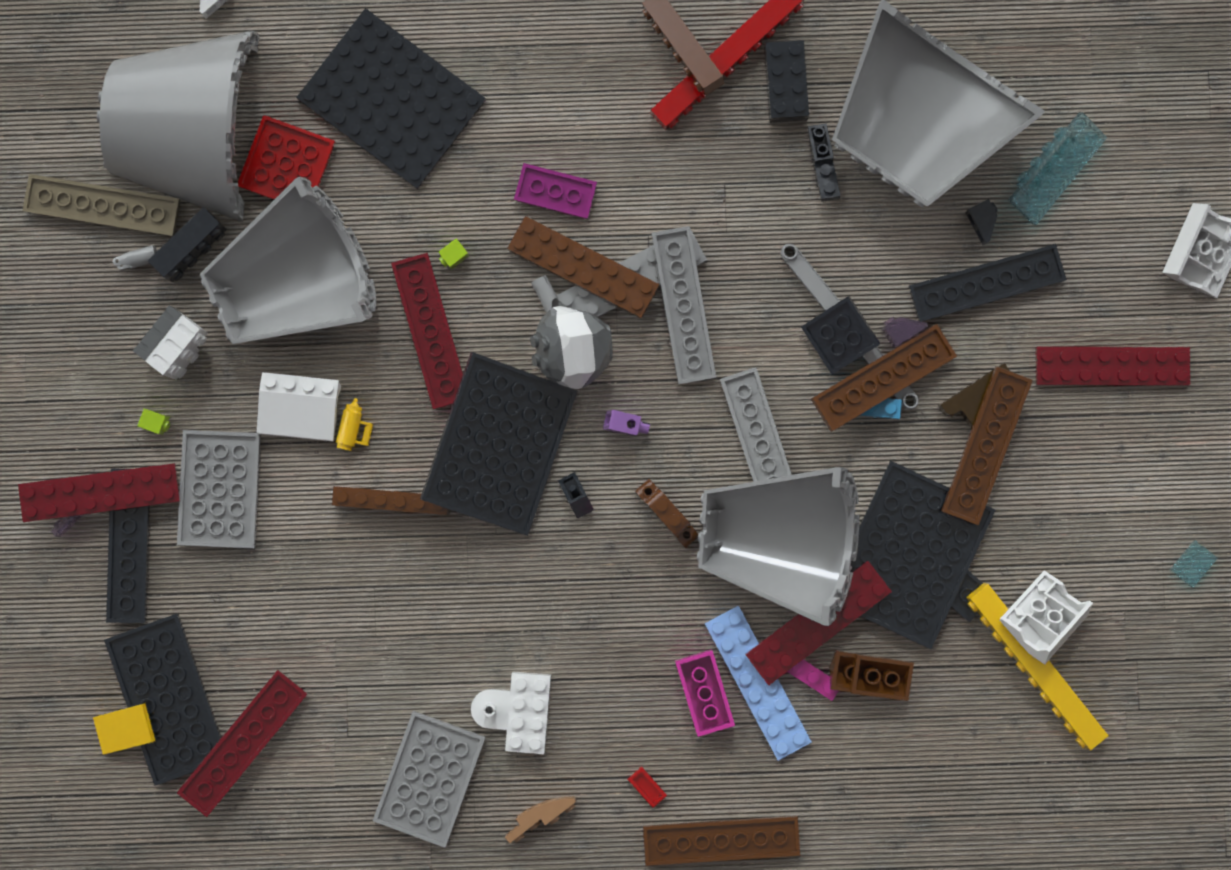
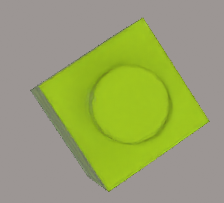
(453, 254)
(154, 421)

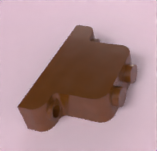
(667, 513)

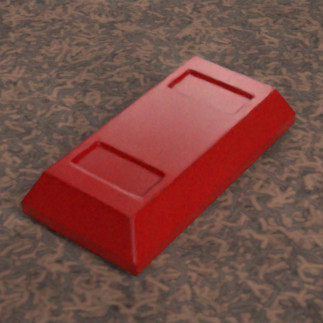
(647, 787)

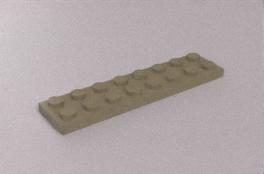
(101, 205)

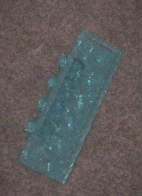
(1056, 167)

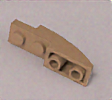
(545, 811)

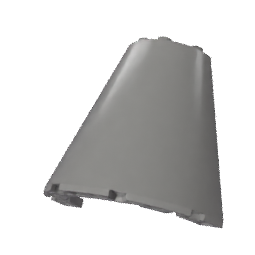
(291, 270)
(785, 539)

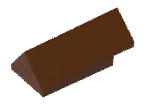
(871, 675)

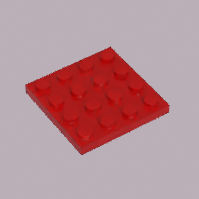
(282, 155)

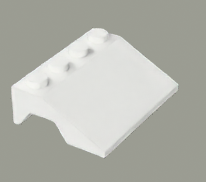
(1202, 251)
(297, 406)
(1045, 617)

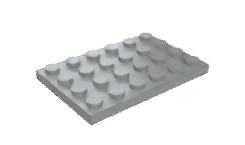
(218, 489)
(429, 778)

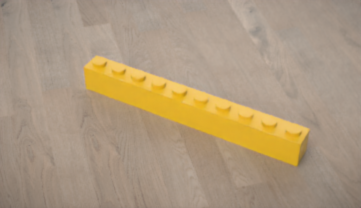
(1043, 676)

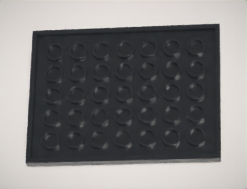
(391, 98)
(498, 444)
(910, 542)

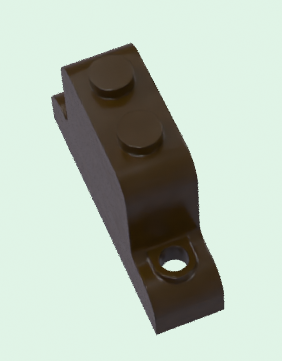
(969, 399)

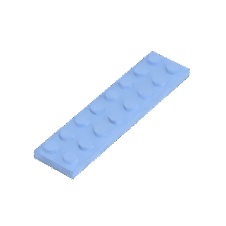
(767, 703)

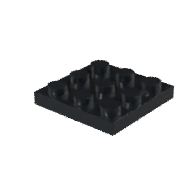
(840, 335)

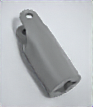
(135, 258)
(545, 293)

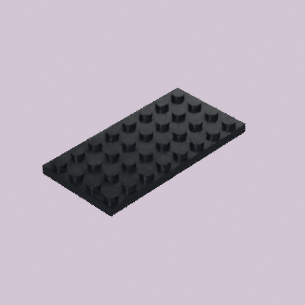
(160, 670)

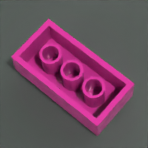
(704, 692)

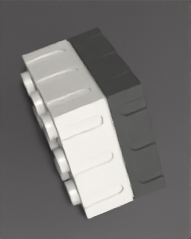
(171, 343)

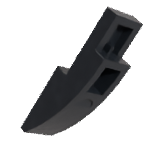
(823, 162)

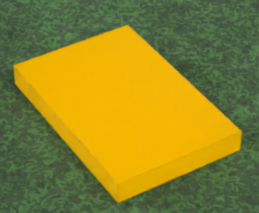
(124, 729)

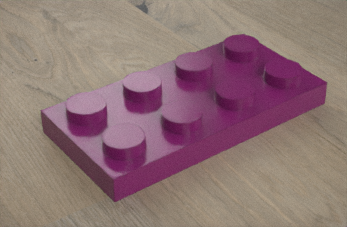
(555, 191)

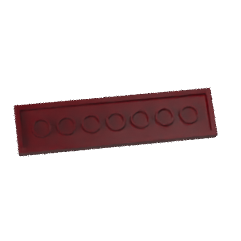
(429, 328)
(1113, 366)
(98, 492)
(803, 636)
(242, 743)

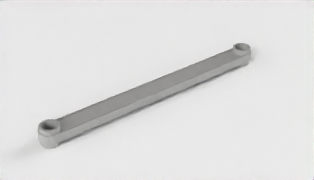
(827, 299)

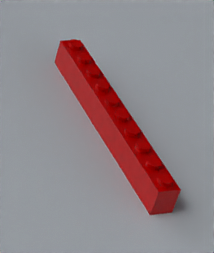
(726, 57)

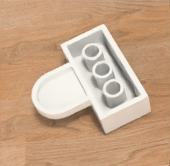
(519, 711)

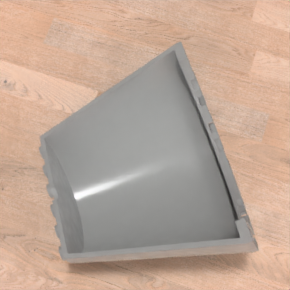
(924, 110)
(173, 120)

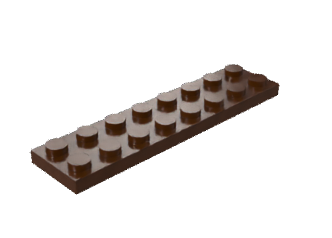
(583, 267)
(883, 378)
(987, 445)
(721, 840)

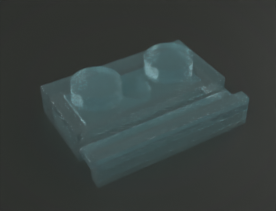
(1193, 563)

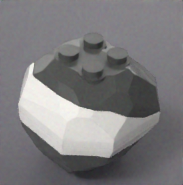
(571, 347)

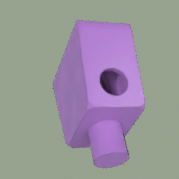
(617, 422)

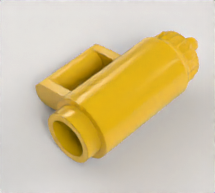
(350, 425)

